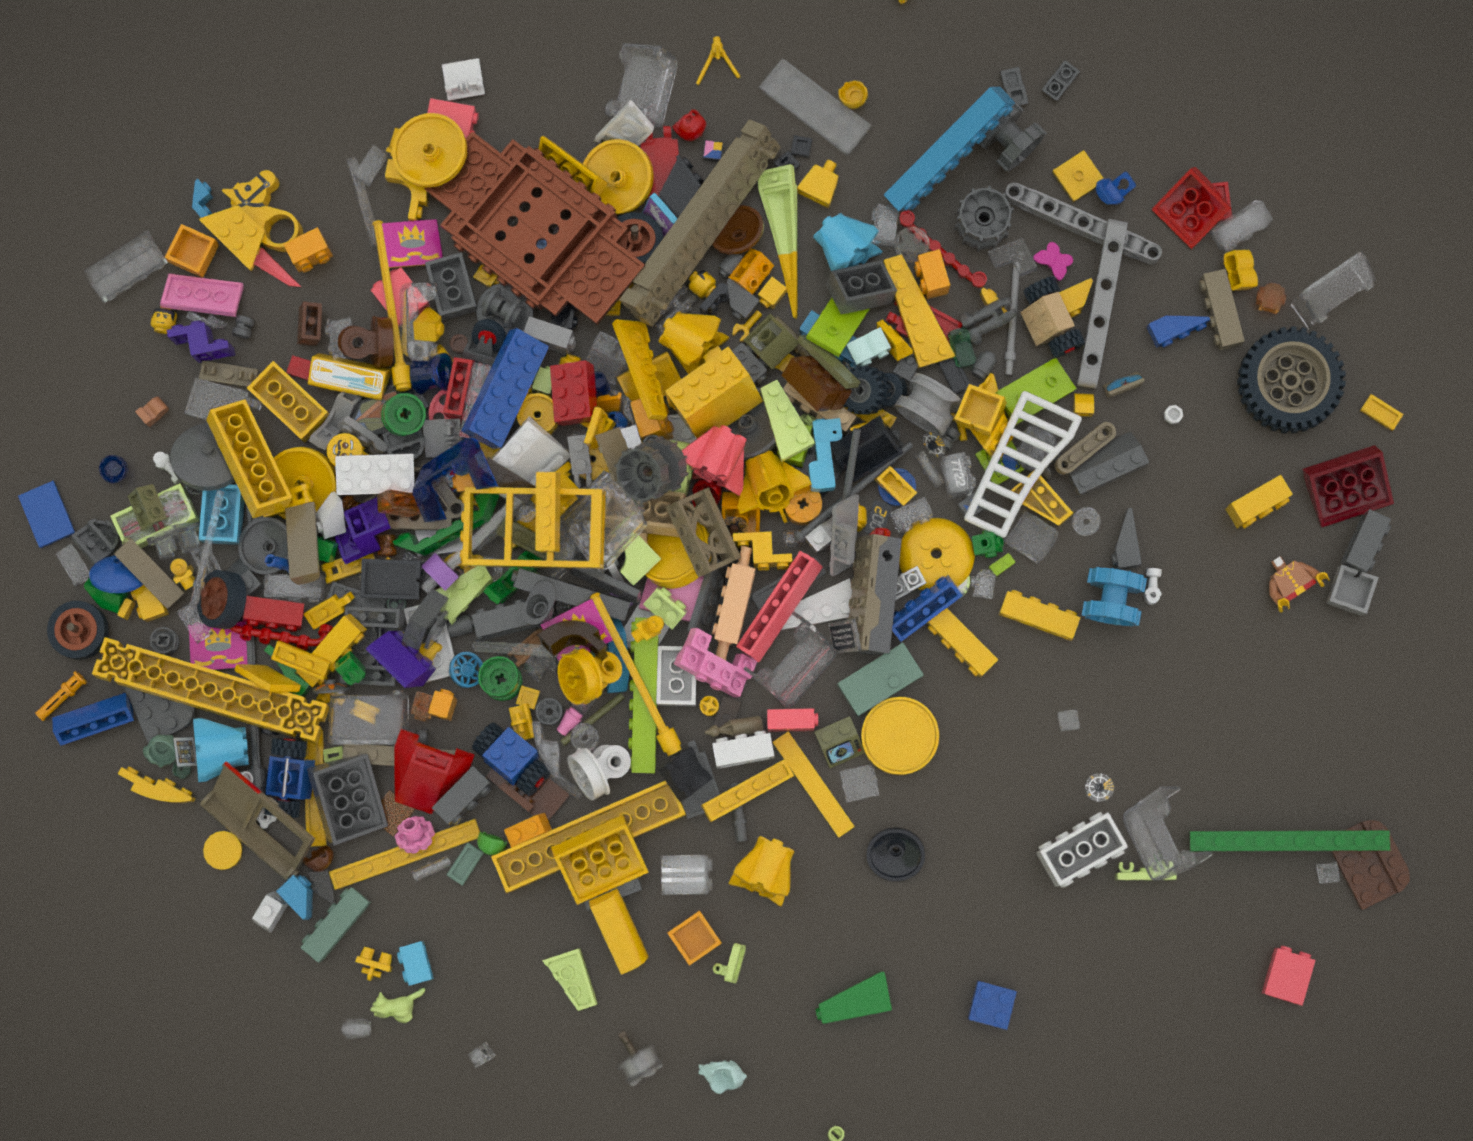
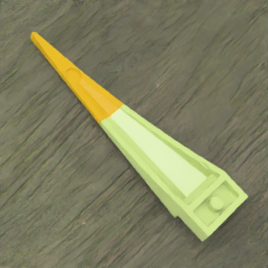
(780, 203)

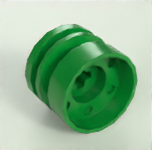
(494, 669)

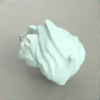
(722, 1075)

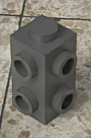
(755, 367)

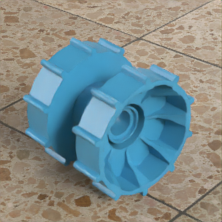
(1115, 586)

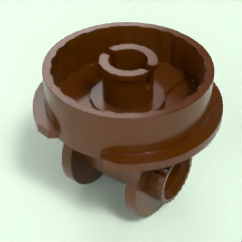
(376, 341)

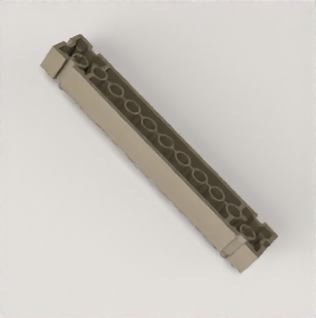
(700, 223)

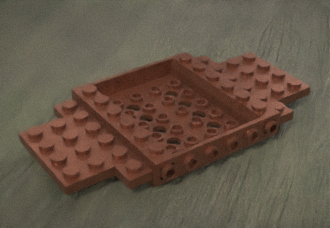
(580, 261)

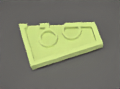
(464, 590)

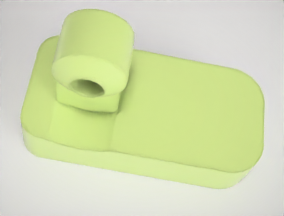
(732, 971)

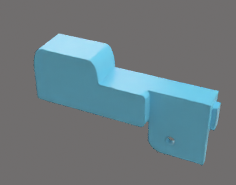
(821, 471)

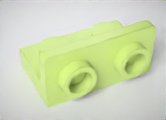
(666, 607)

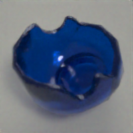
(113, 468)

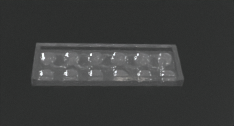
(815, 107)

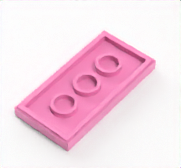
(202, 295)

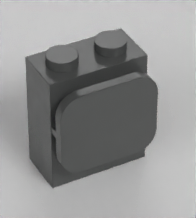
(427, 621)

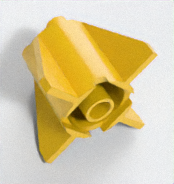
(691, 337)
(770, 484)
(765, 870)

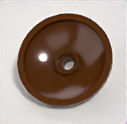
(740, 232)

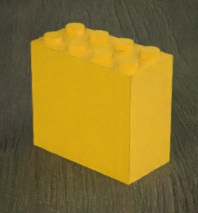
(714, 394)

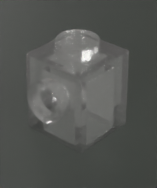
(983, 584)

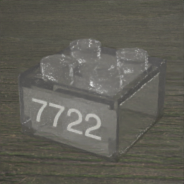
(957, 475)

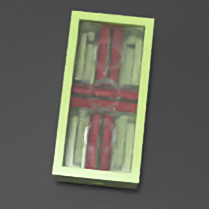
(128, 526)

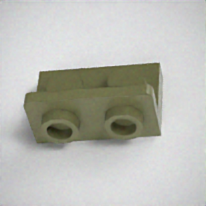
(146, 506)

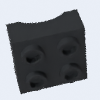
(685, 774)

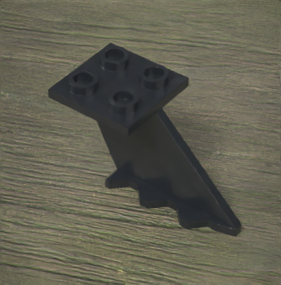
(680, 186)

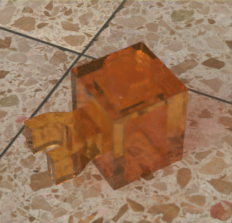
(421, 706)

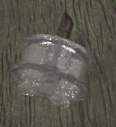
(640, 1062)

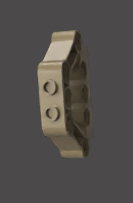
(447, 496)

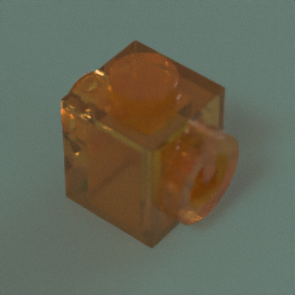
(1271, 298)

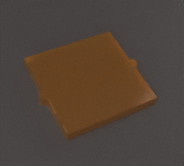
(394, 812)

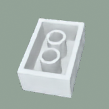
(674, 684)
(743, 749)

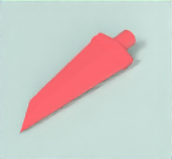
(268, 264)

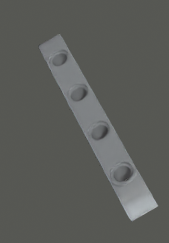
(1068, 217)
(1102, 303)

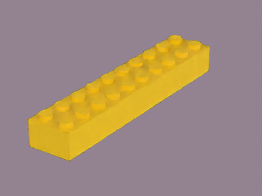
(535, 858)

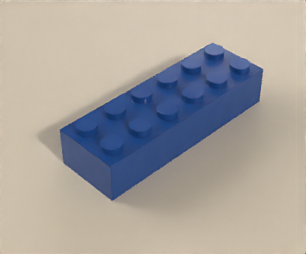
(505, 388)

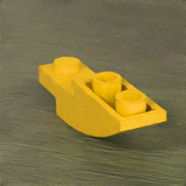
(162, 790)

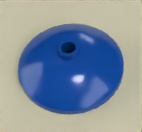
(113, 576)

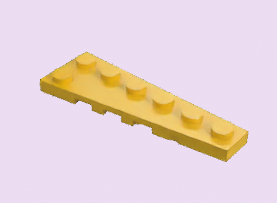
(921, 326)
(634, 343)

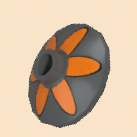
(330, 687)

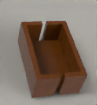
(815, 384)

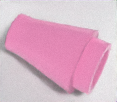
(569, 721)

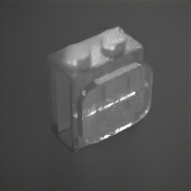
(686, 875)

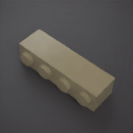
(1222, 309)

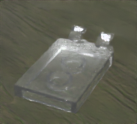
(210, 395)

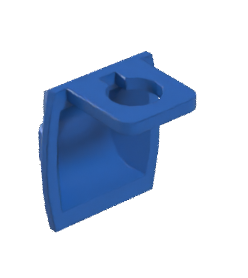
(1109, 192)

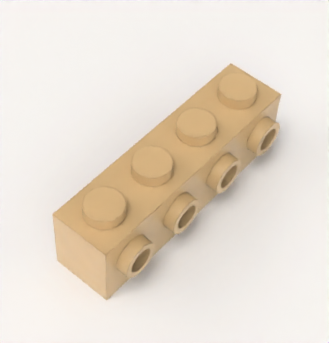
(846, 417)

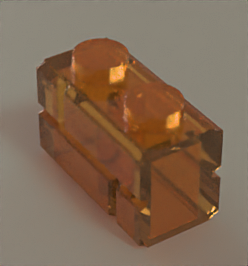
(397, 503)

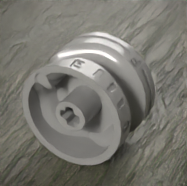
(928, 404)

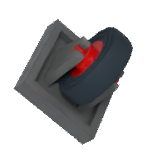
(485, 341)

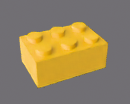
(1259, 502)

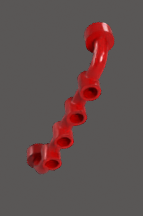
(977, 279)
(266, 635)

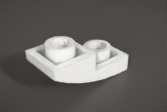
(909, 582)

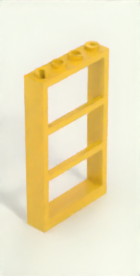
(597, 530)

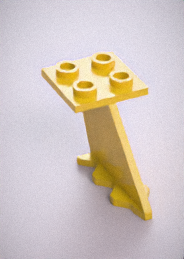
(990, 443)

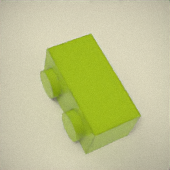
(1002, 564)

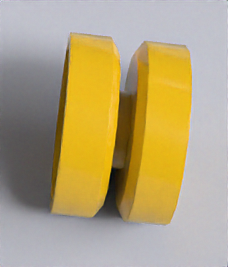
(537, 404)

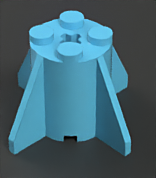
(847, 241)
(216, 745)

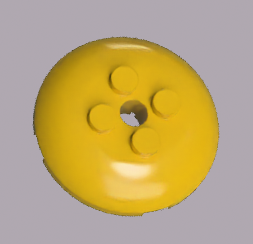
(944, 537)

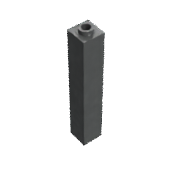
(570, 592)

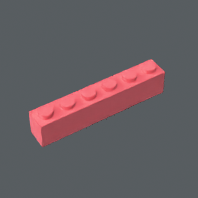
(779, 606)

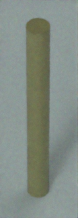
(597, 715)

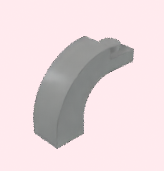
(344, 406)

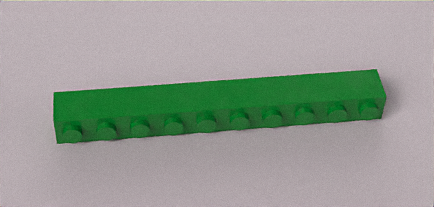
(1289, 840)

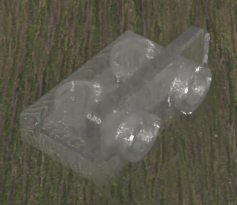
(332, 330)
(1033, 451)

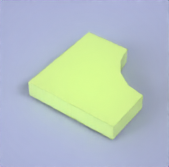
(638, 560)

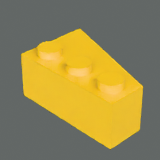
(1045, 501)

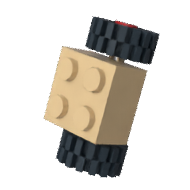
(1049, 318)

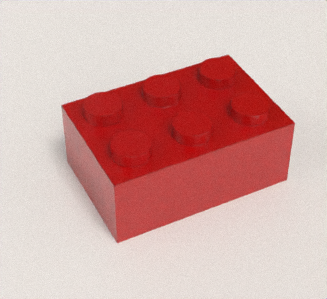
(573, 392)

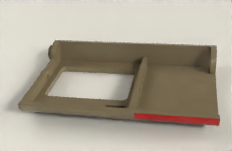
(237, 807)

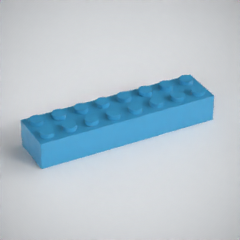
(949, 149)

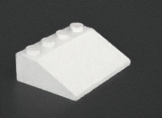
(529, 451)

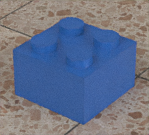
(991, 1005)

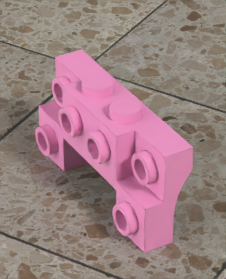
(711, 668)

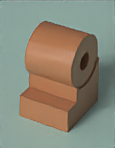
(152, 411)

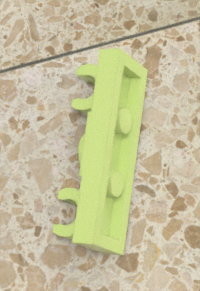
(1128, 875)

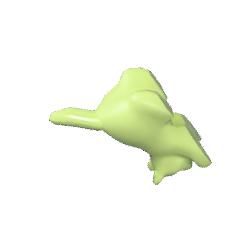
(399, 1008)

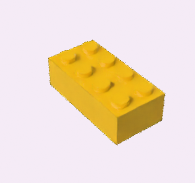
(288, 401)

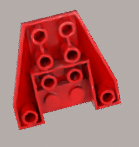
(425, 772)

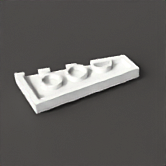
(823, 606)

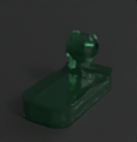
(962, 347)

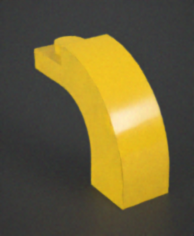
(419, 196)

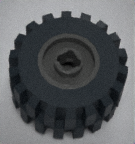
(870, 393)

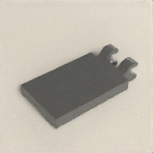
(693, 803)

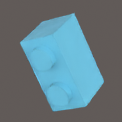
(415, 963)

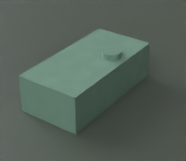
(880, 680)

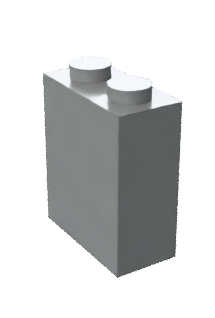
(556, 337)

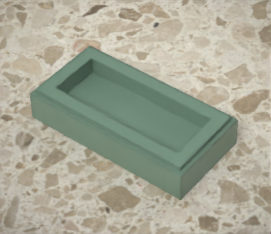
(465, 864)

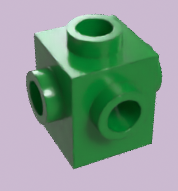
(987, 544)

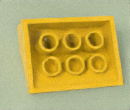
(599, 859)

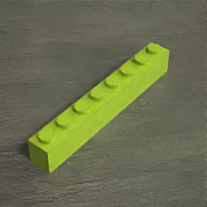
(642, 724)

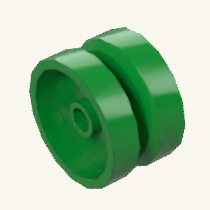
(414, 412)

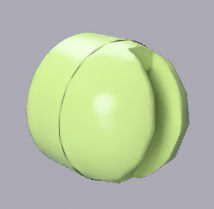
(838, 1131)

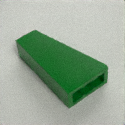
(859, 1000)

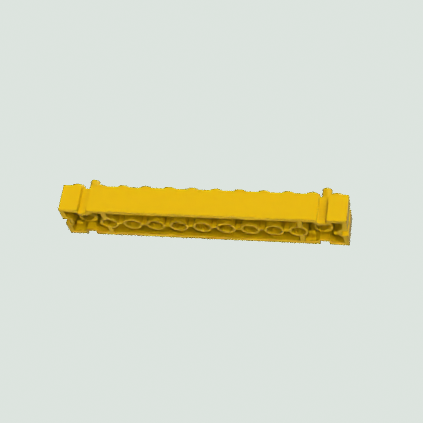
(210, 690)

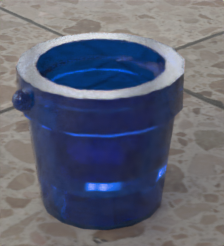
(601, 384)

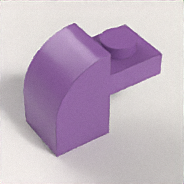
(440, 571)

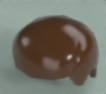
(320, 859)

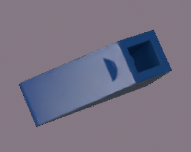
(1171, 327)

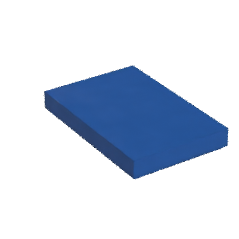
(46, 514)

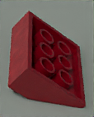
(1348, 485)

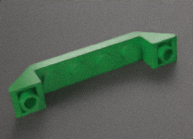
(427, 545)

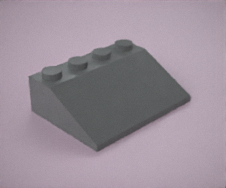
(347, 798)

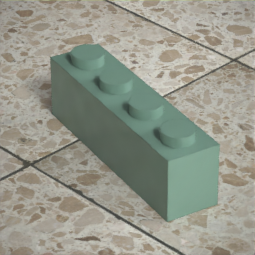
(335, 925)

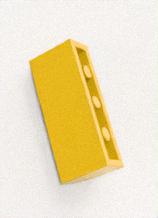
(619, 931)

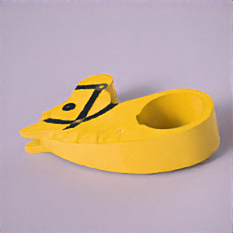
(254, 200)

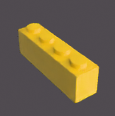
(547, 512)
(1038, 615)
(963, 642)
(337, 644)

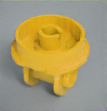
(585, 676)

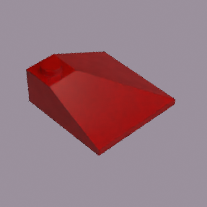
(1192, 207)

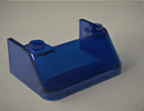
(463, 458)

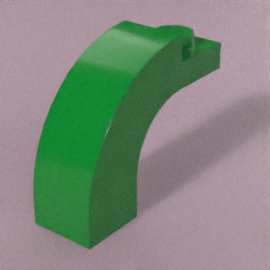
(503, 588)

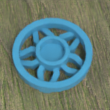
(465, 669)

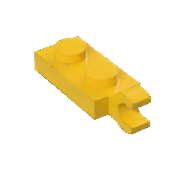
(327, 609)

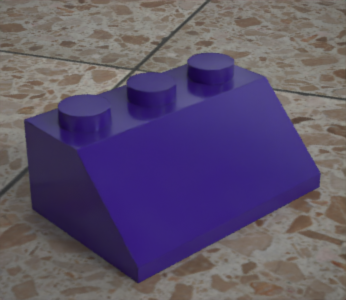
(400, 660)

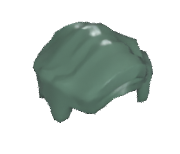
(160, 750)

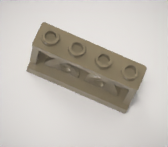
(719, 537)

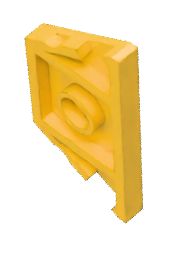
(237, 233)

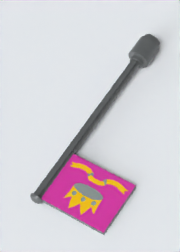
(224, 651)

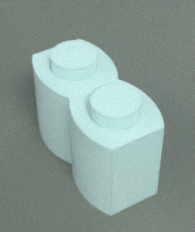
(869, 347)

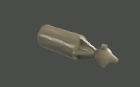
(737, 727)

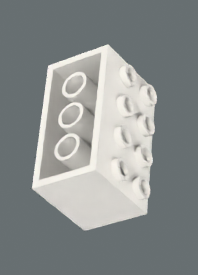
(1082, 849)

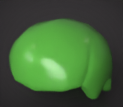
(490, 844)

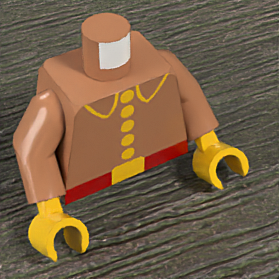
(1292, 580)

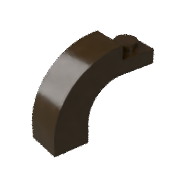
(571, 633)

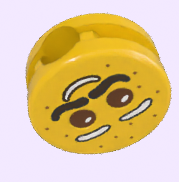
(343, 445)

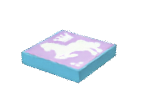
(660, 213)

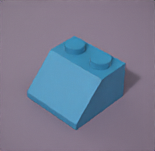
(298, 895)

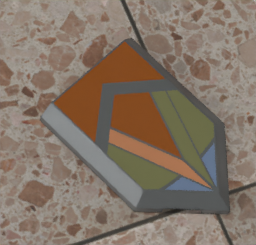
(368, 412)

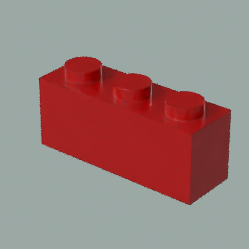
(457, 388)
(273, 613)

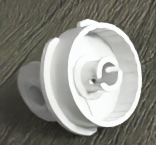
(594, 768)

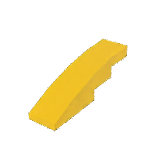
(896, 486)

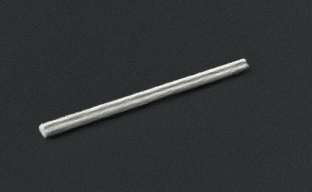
(492, 524)

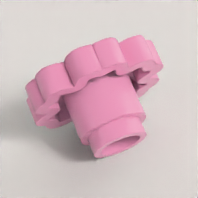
(414, 834)

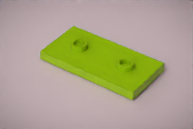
(834, 330)
(1046, 382)

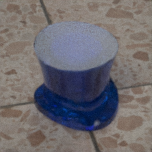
(431, 373)

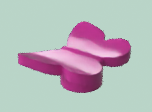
(1054, 260)

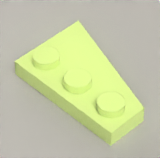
(573, 976)

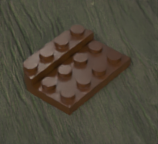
(1372, 873)

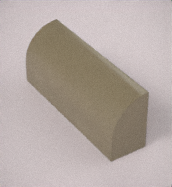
(302, 543)

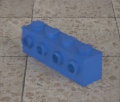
(925, 607)
(92, 719)

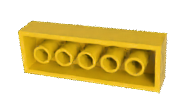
(249, 458)

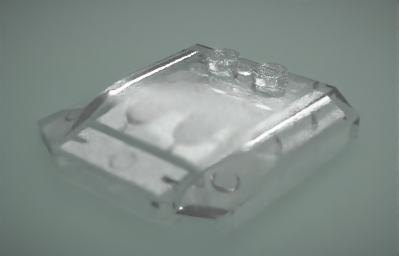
(622, 520)

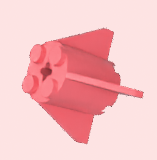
(718, 457)

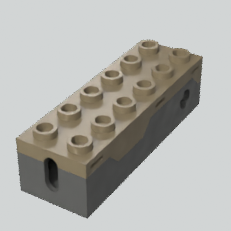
(875, 590)

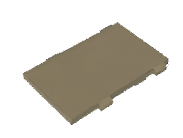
(611, 445)

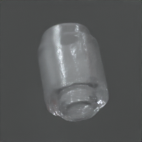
(356, 1028)

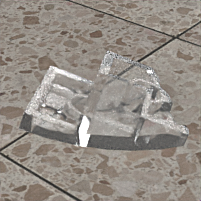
(547, 749)

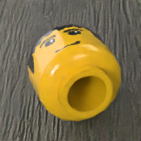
(702, 283)
(163, 319)

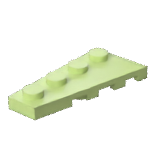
(788, 429)

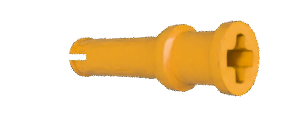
(66, 687)

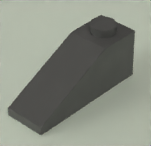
(1126, 550)

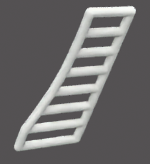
(1040, 466)

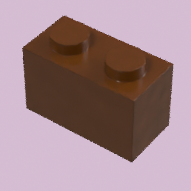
(309, 323)

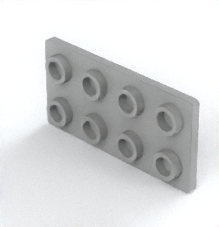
(844, 534)

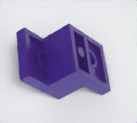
(200, 341)
(361, 532)

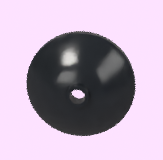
(892, 863)

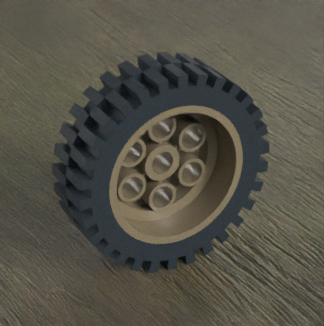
(1298, 349)

